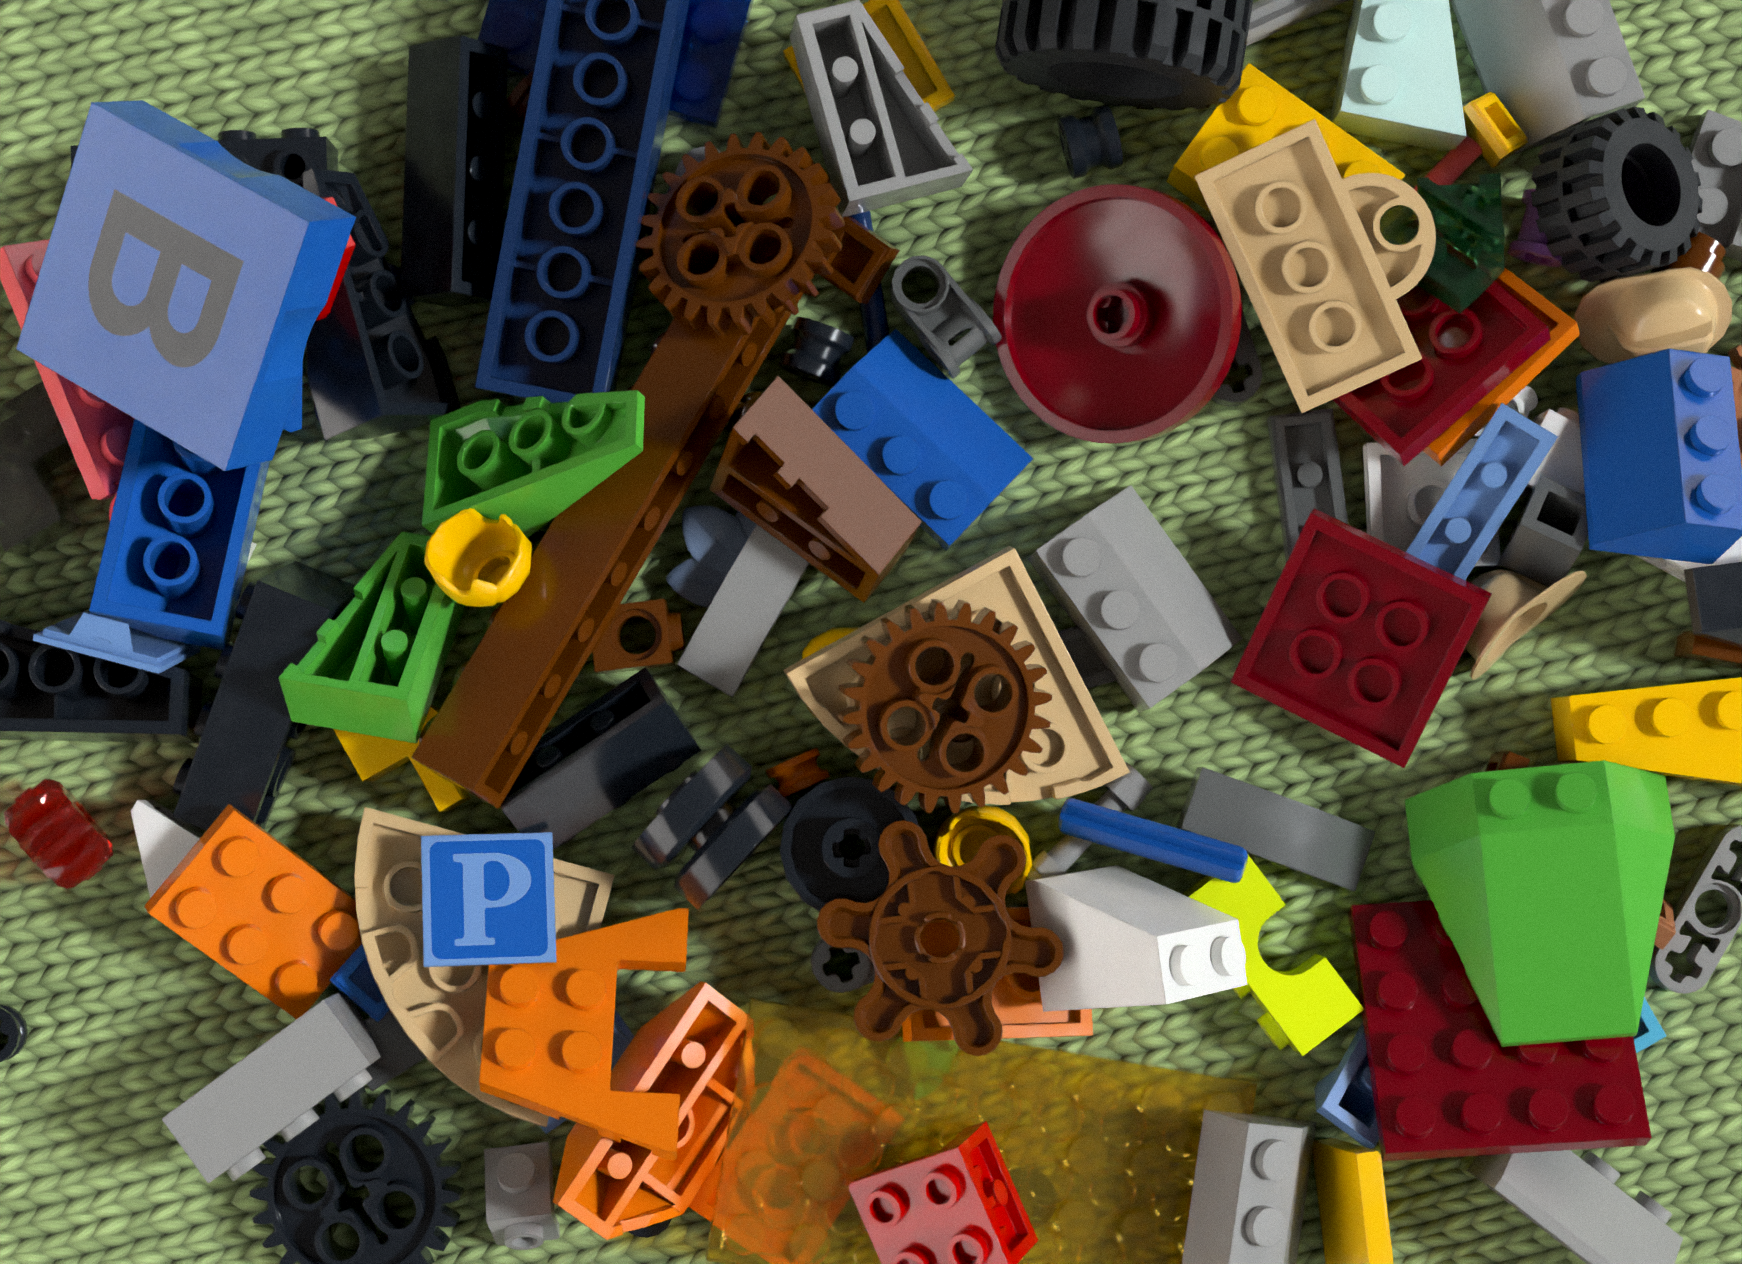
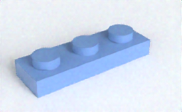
(1482, 492)

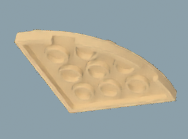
(1076, 746)
(443, 1005)

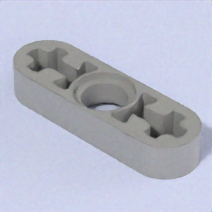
(1703, 958)

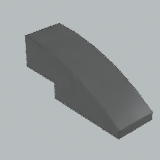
(1276, 828)

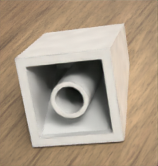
(1132, 941)

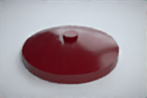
(1117, 314)

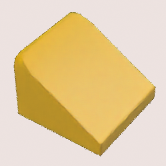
(1493, 128)

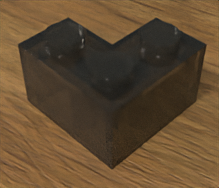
(31, 501)

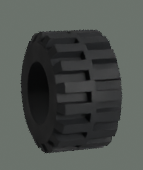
(1617, 195)

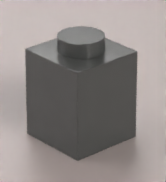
(1547, 533)

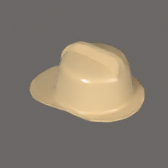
(1653, 313)
(1512, 611)

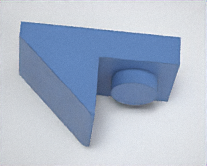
(1347, 1094)

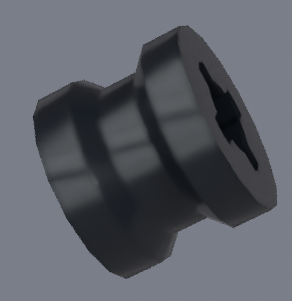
(1090, 141)
(816, 351)

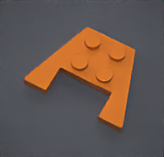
(554, 1031)

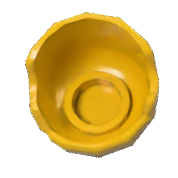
(478, 558)
(966, 831)

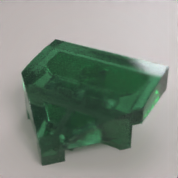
(1467, 237)

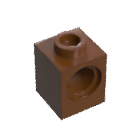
(610, 654)

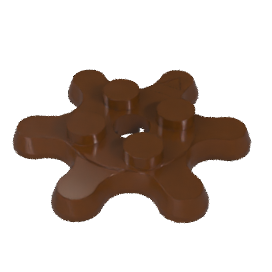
(926, 891)

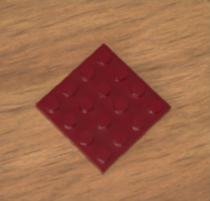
(1442, 1073)

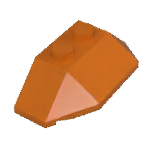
(682, 1051)

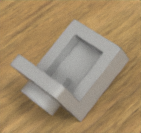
(520, 1195)

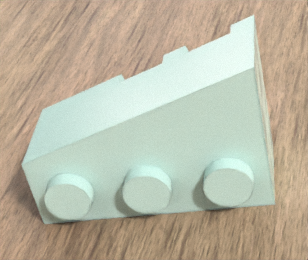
(1401, 75)

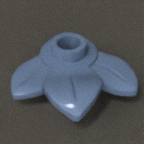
(714, 543)

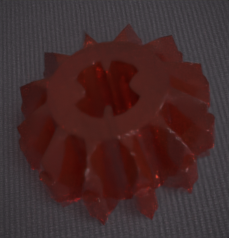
(58, 833)

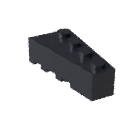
(88, 698)
(248, 723)

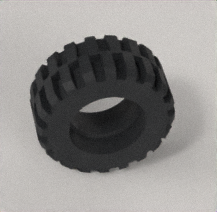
(1127, 49)

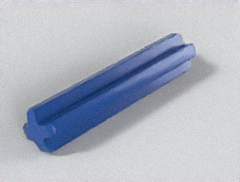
(1153, 840)

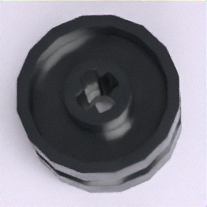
(708, 822)
(814, 835)

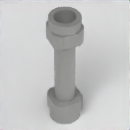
(1121, 793)

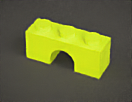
(1298, 1003)

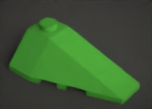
(528, 456)

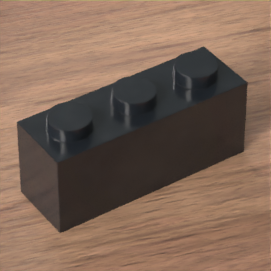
(599, 760)

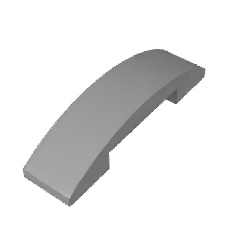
(743, 612)

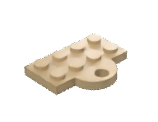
(1319, 262)

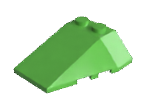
(1549, 891)

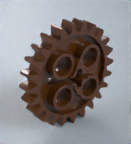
(740, 234)
(997, 729)

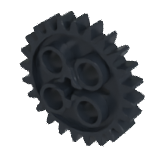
(409, 1165)

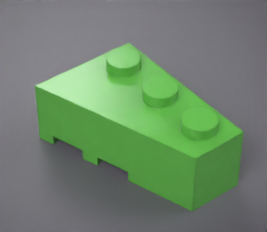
(381, 654)

